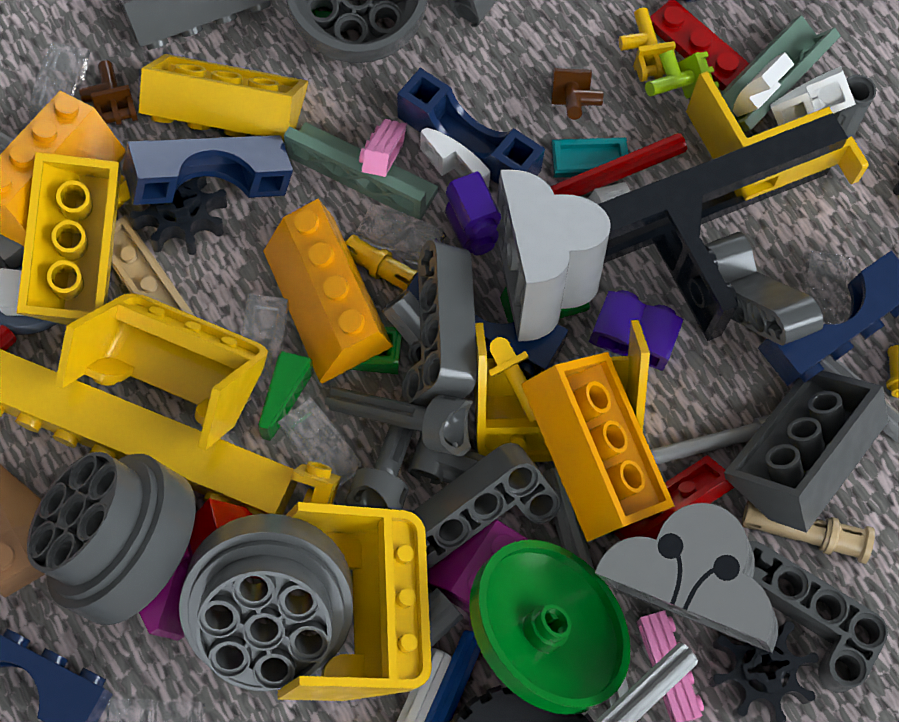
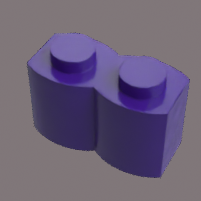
(472, 213)
(657, 322)

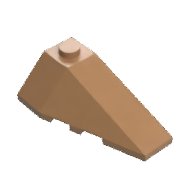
(16, 514)

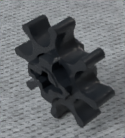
(183, 216)
(759, 686)

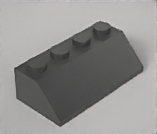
(158, 19)
(809, 447)

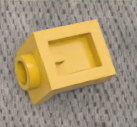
(319, 477)

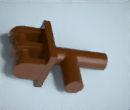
(572, 89)
(109, 100)

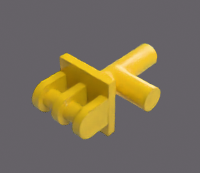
(647, 59)
(509, 364)

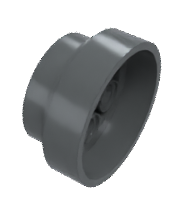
(374, 42)
(111, 534)
(287, 557)

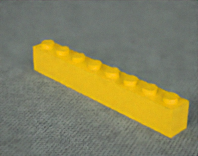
(123, 428)

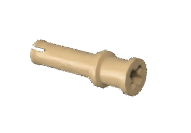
(827, 534)

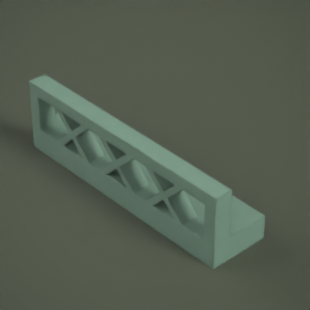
(804, 50)
(341, 163)

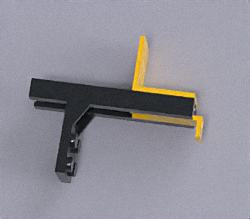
(738, 176)

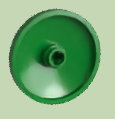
(549, 627)

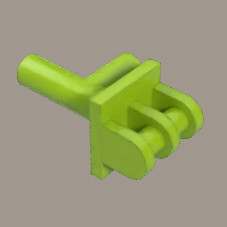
(679, 74)

